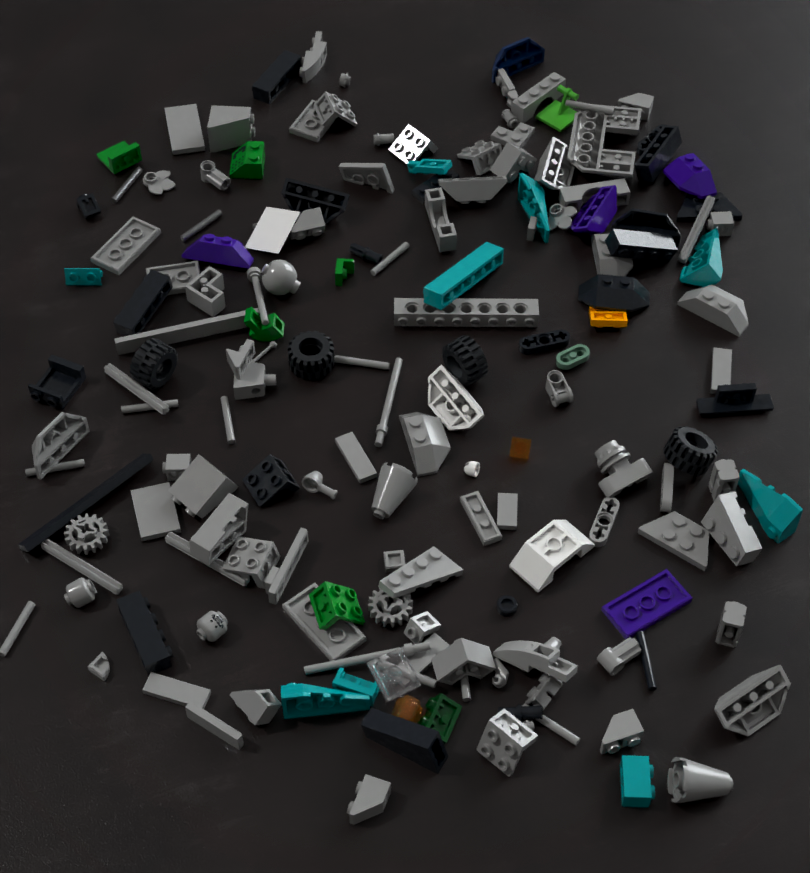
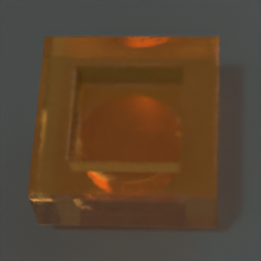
(520, 447)

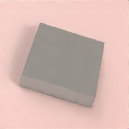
(308, 124)
(179, 273)
(155, 511)

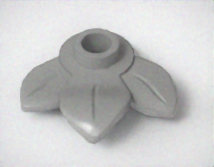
(158, 182)
(561, 216)

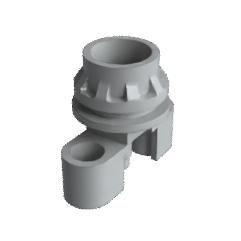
(615, 462)

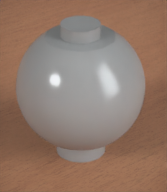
(280, 277)

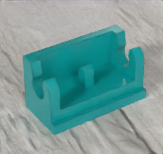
(356, 685)

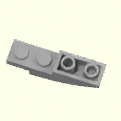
(314, 58)
(536, 655)

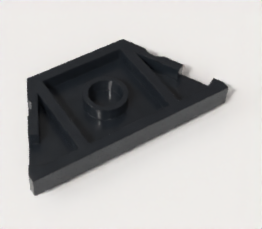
(693, 205)

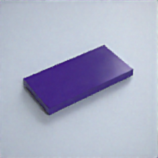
(646, 604)

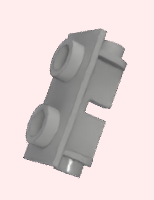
(538, 695)

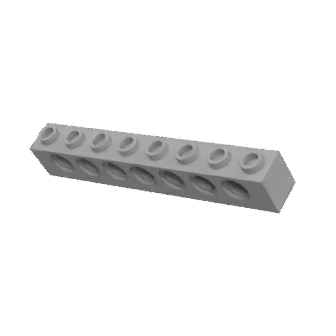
(467, 313)

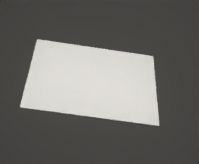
(272, 230)

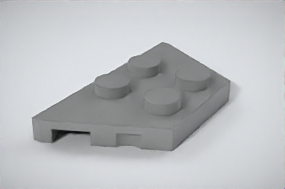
(680, 537)

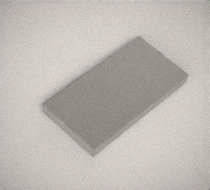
(184, 129)
(125, 245)
(336, 640)

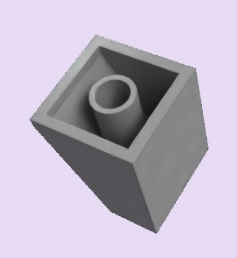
(229, 127)
(201, 487)

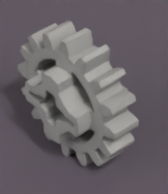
(86, 534)
(389, 610)

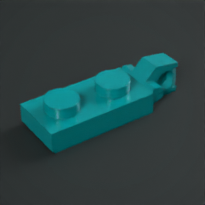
(428, 166)

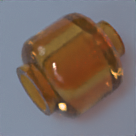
(407, 708)

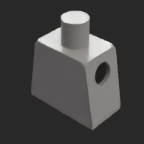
(253, 382)

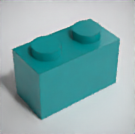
(636, 781)

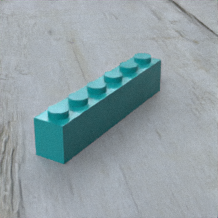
(463, 275)

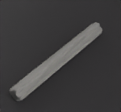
(696, 229)
(136, 389)
(184, 546)
(82, 566)

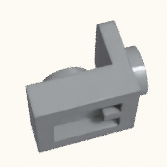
(421, 626)

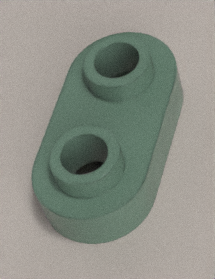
(569, 358)

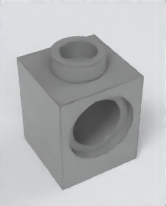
(722, 221)
(175, 465)

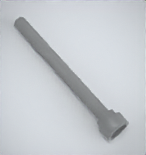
(254, 275)

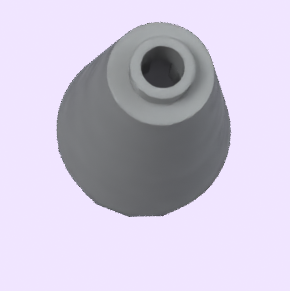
(392, 488)
(696, 781)

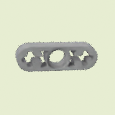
(667, 487)
(603, 514)

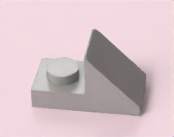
(240, 360)

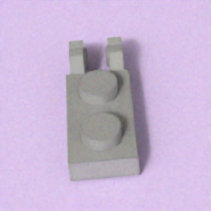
(507, 88)

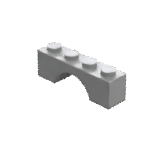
(527, 103)
(580, 194)
(443, 230)

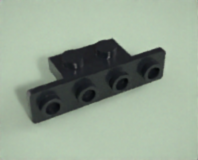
(735, 399)

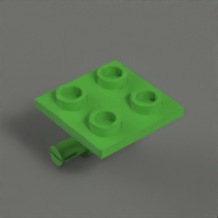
(557, 114)

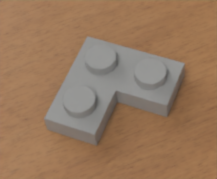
(517, 137)

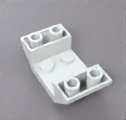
(548, 552)

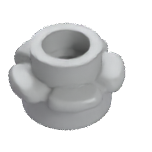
(344, 80)

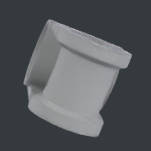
(558, 388)

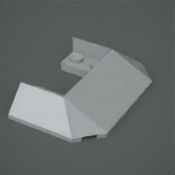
(588, 139)

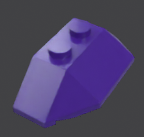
(691, 176)
(596, 212)
(220, 251)

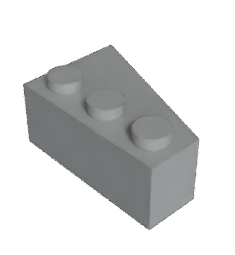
(220, 529)
(730, 529)

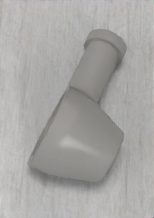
(313, 483)

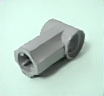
(210, 174)
(615, 658)

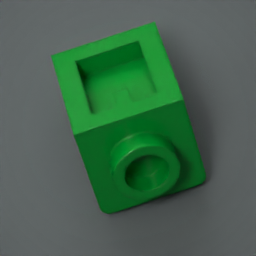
(343, 267)

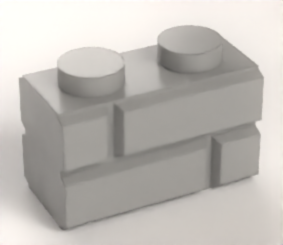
(723, 478)
(731, 624)

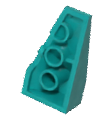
(533, 201)
(706, 263)
(775, 512)
(312, 700)

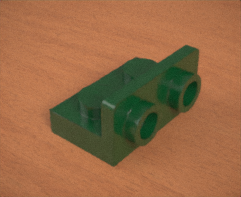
(441, 715)

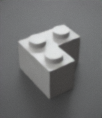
(511, 161)
(206, 291)
(462, 659)

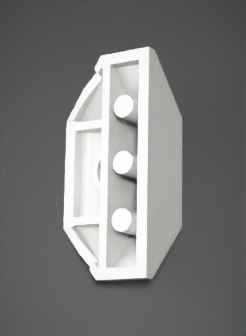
(452, 401)

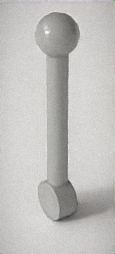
(273, 344)

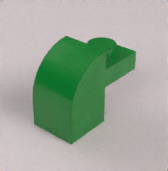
(261, 332)

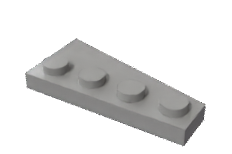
(420, 572)

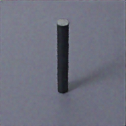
(646, 661)

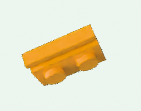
(607, 318)

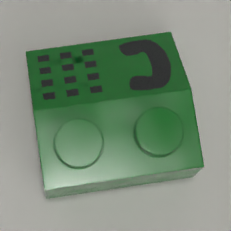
(248, 161)

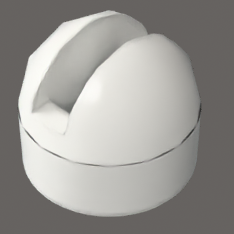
(472, 468)

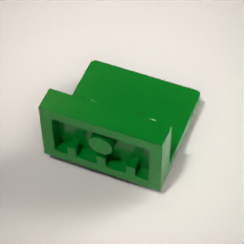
(120, 156)
(335, 603)

